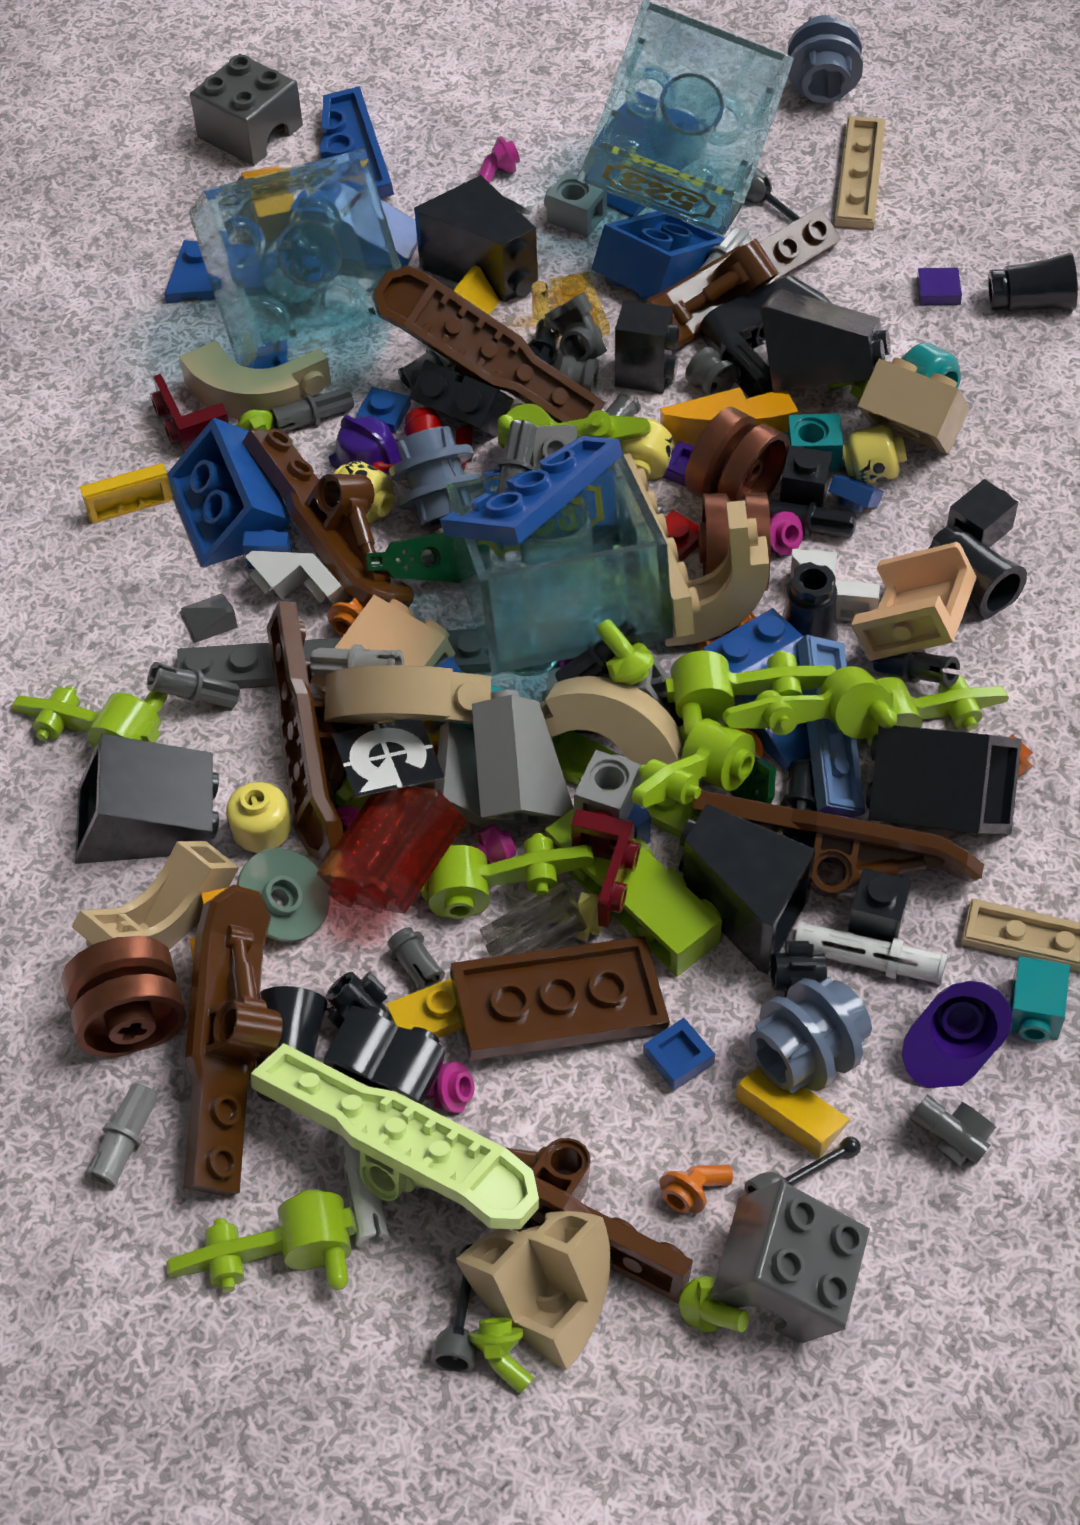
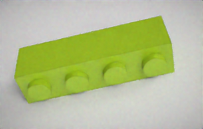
(656, 904)

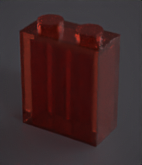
(391, 849)

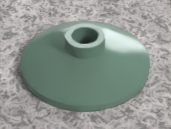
(296, 884)

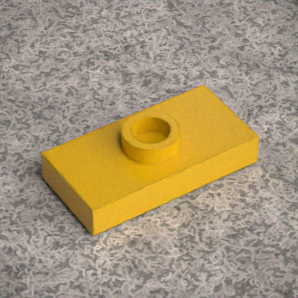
(126, 493)
(428, 1008)

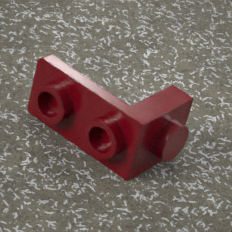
(182, 428)
(610, 840)

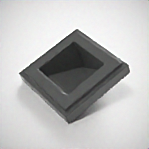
(210, 617)

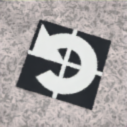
(387, 756)

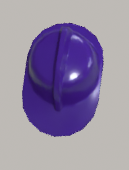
(364, 440)
(956, 1034)

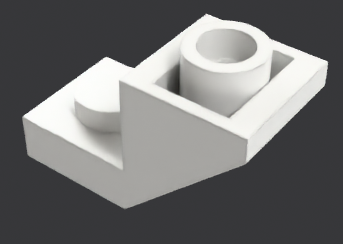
(288, 570)
(852, 596)

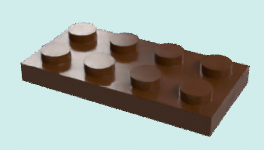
(558, 998)

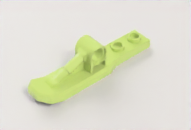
(403, 1141)

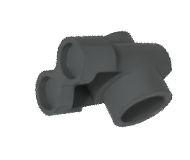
(578, 330)
(960, 1134)

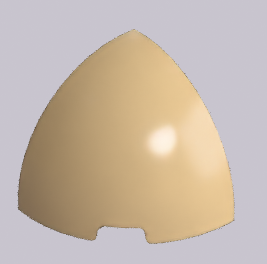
(545, 1280)

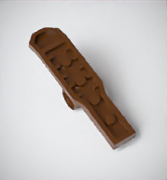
(745, 270)
(478, 344)
(329, 515)
(307, 741)
(852, 842)
(225, 1035)
(632, 1254)

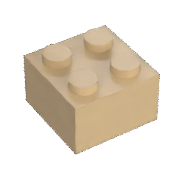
(914, 404)

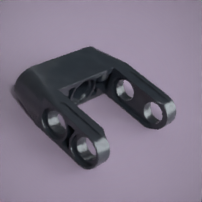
(738, 329)

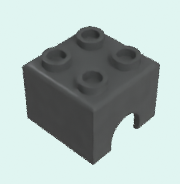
(243, 105)
(792, 1260)

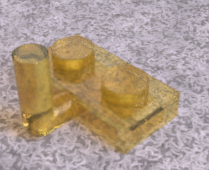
(563, 290)

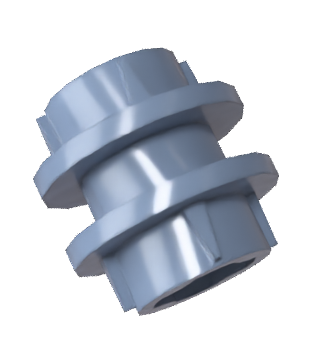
(825, 59)
(429, 464)
(810, 1034)

